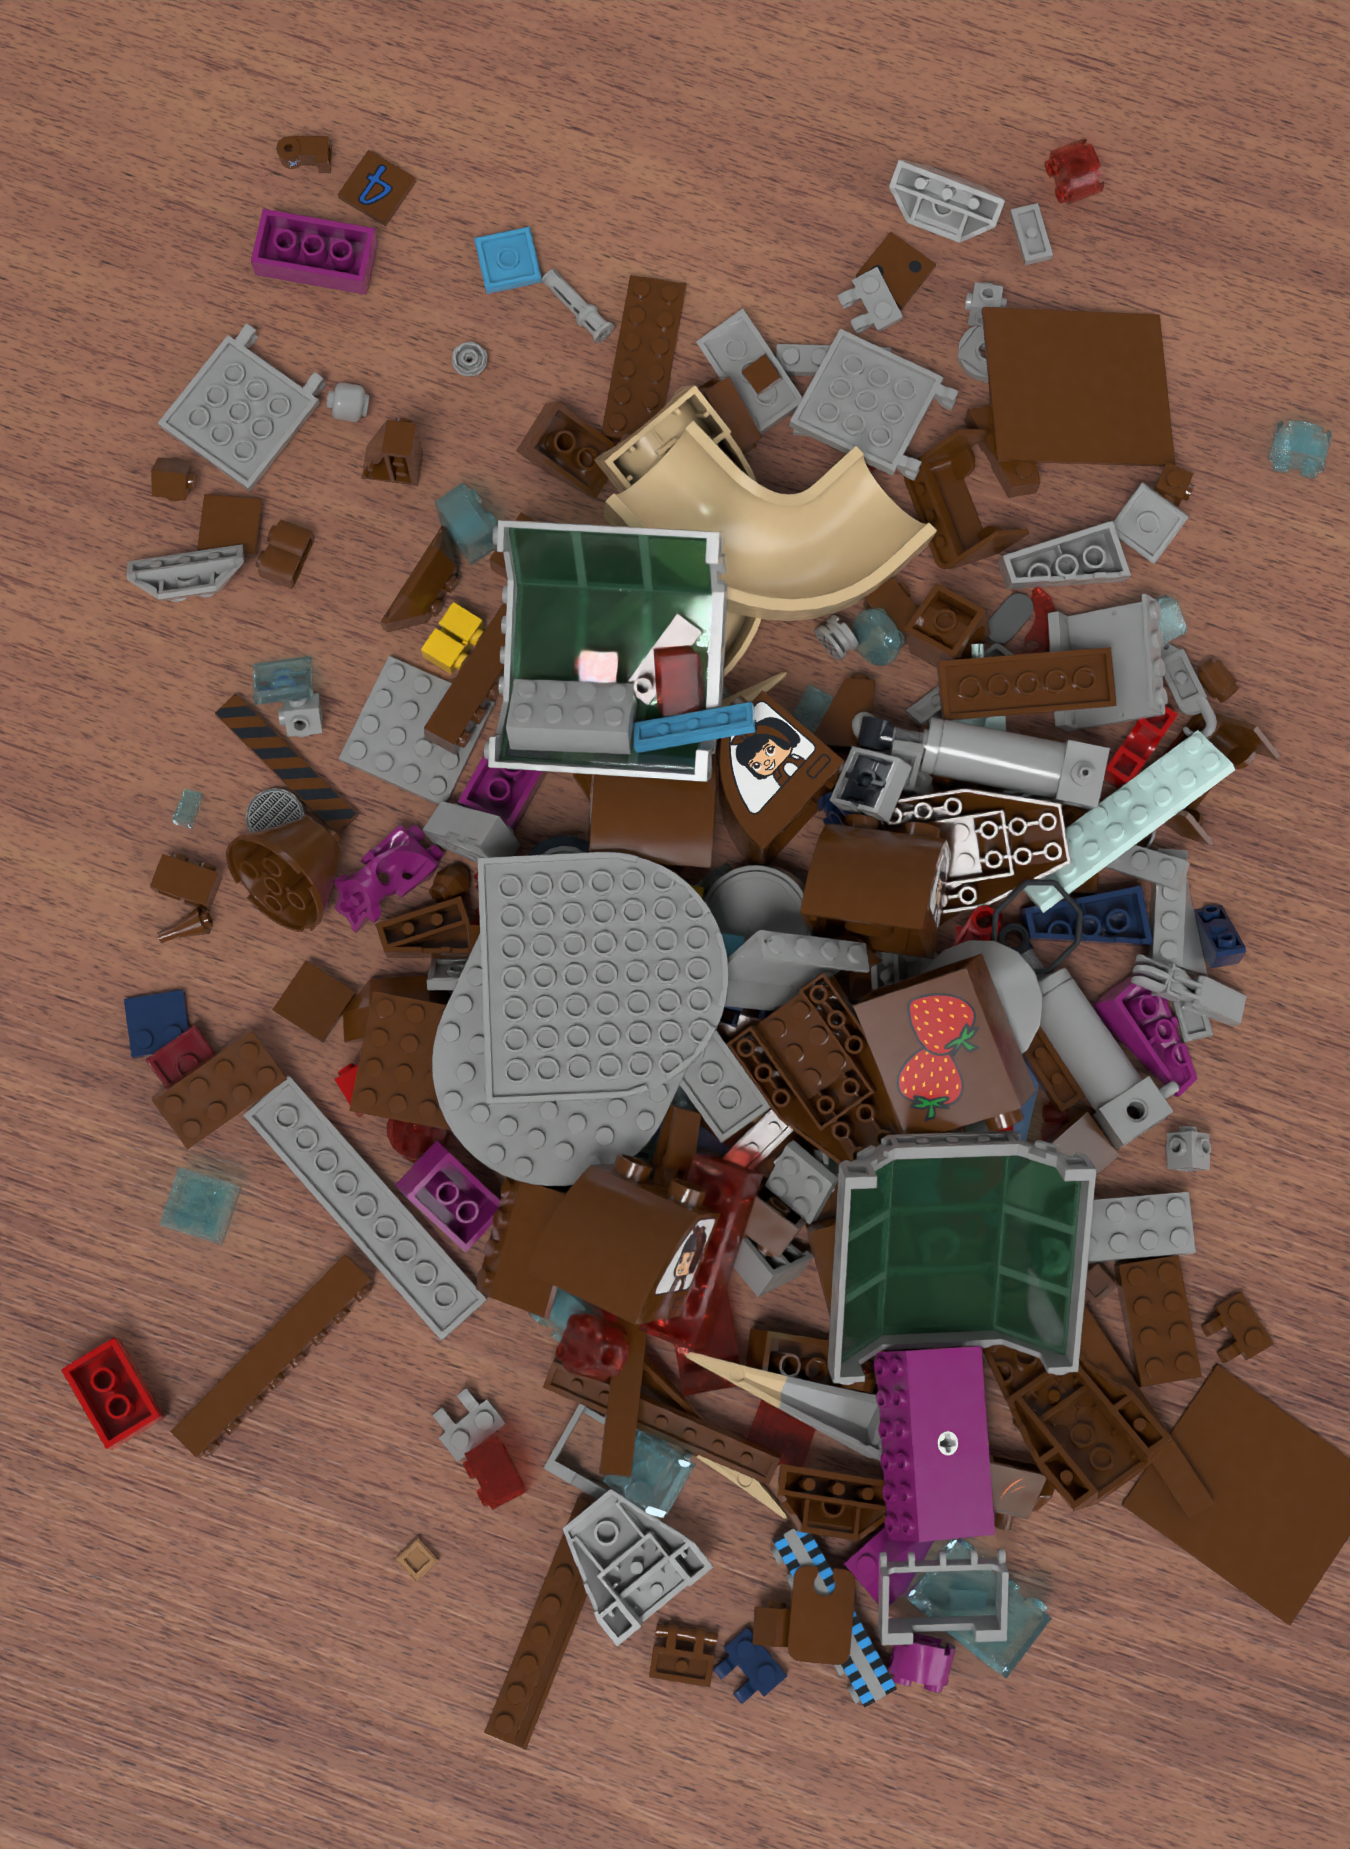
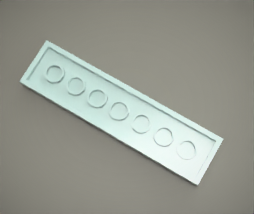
(1135, 813)

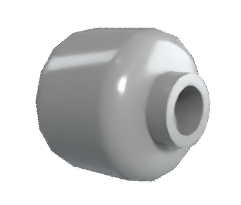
(347, 402)

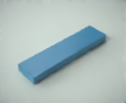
(694, 727)

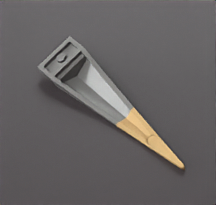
(837, 1412)

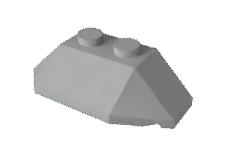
(944, 201)
(186, 574)

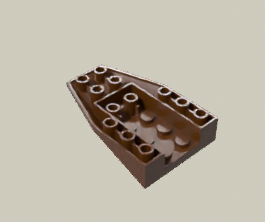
(991, 840)
(819, 1071)

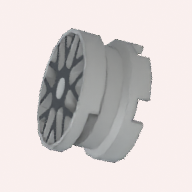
(836, 638)

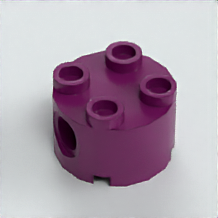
(922, 1662)

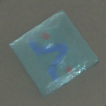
(282, 680)

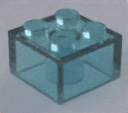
(467, 522)
(200, 1206)
(655, 1475)

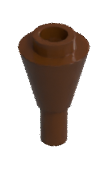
(194, 924)

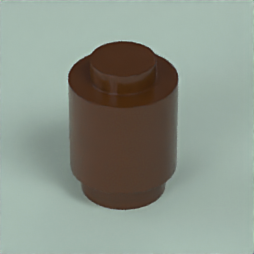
(1217, 680)

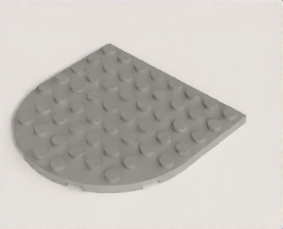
(593, 976)
(533, 1139)

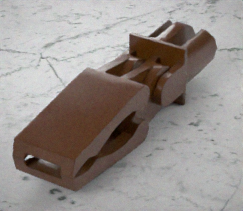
(676, 1145)

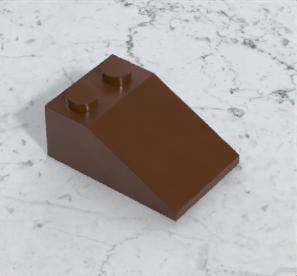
(566, 448)
(772, 1222)
(790, 1356)

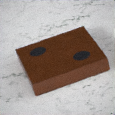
(901, 268)

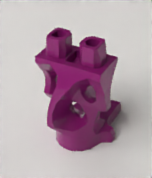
(395, 855)

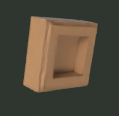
(417, 1560)

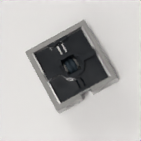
(870, 783)

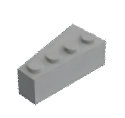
(1074, 559)

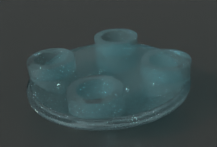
(877, 637)

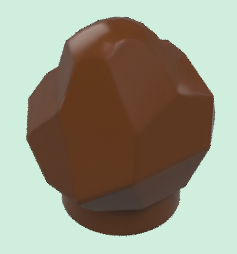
(450, 883)

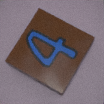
(377, 188)

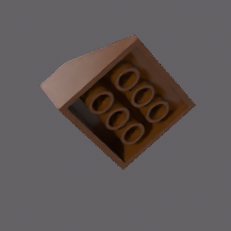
(514, 1236)

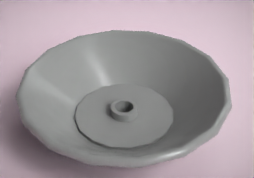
(1013, 980)

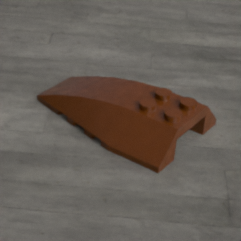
(1085, 1451)

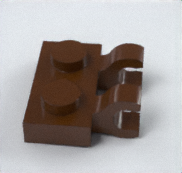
(1242, 1326)

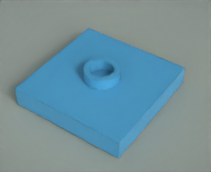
(508, 260)

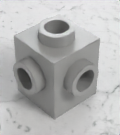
(983, 296)
(302, 716)
(1188, 1150)

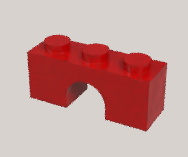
(1138, 748)

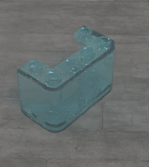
(1024, 1619)

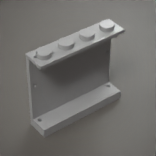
(1136, 660)
(777, 965)

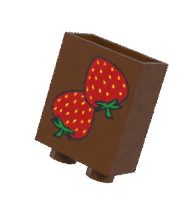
(946, 1050)

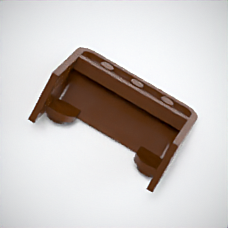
(945, 503)
(1239, 744)

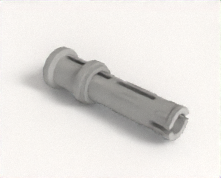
(585, 313)

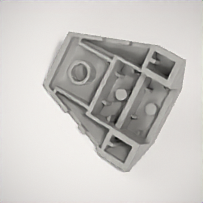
(630, 1562)

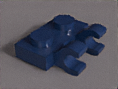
(754, 1662)

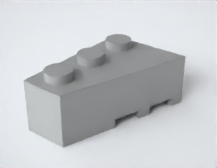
(470, 832)
(766, 1272)

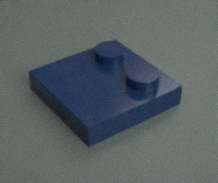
(155, 1021)

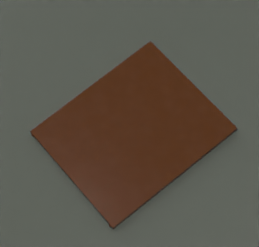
(1077, 387)
(1274, 1493)

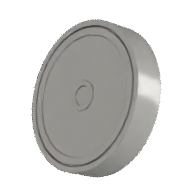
(757, 900)

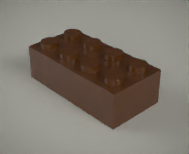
(218, 1088)
(1157, 1321)

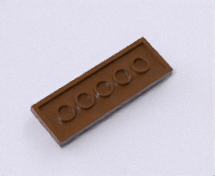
(643, 354)
(1026, 684)

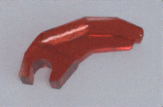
(1040, 630)

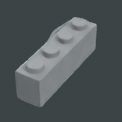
(1175, 925)

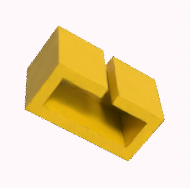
(450, 645)

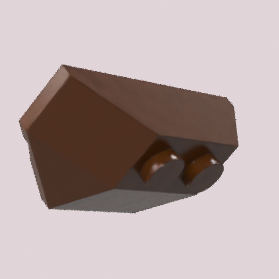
(425, 587)
(412, 987)
(831, 1502)

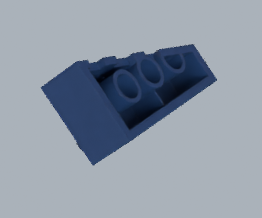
(1107, 919)

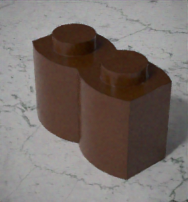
(285, 553)

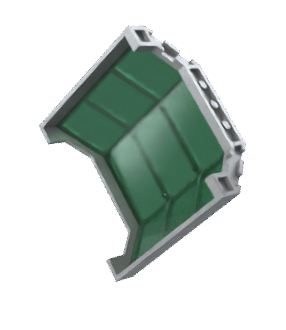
(608, 592)
(960, 1248)

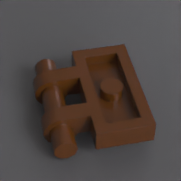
(683, 1665)

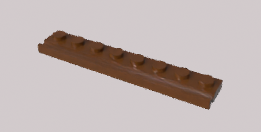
(540, 1648)

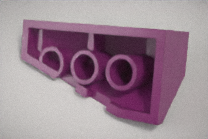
(1148, 1031)
(865, 1563)

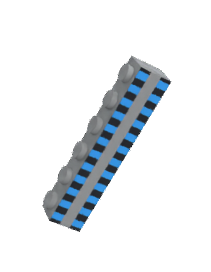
(864, 1667)

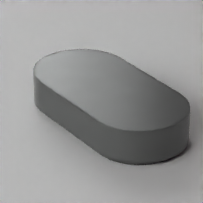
(1010, 618)

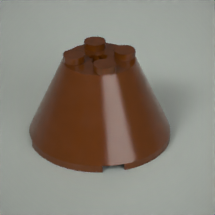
(287, 870)

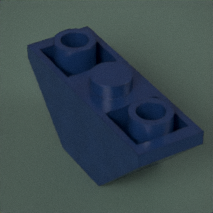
(1218, 937)

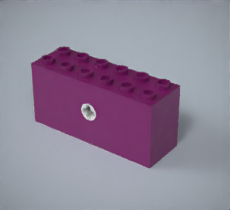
(934, 1444)

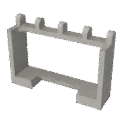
(569, 1475)
(984, 1627)

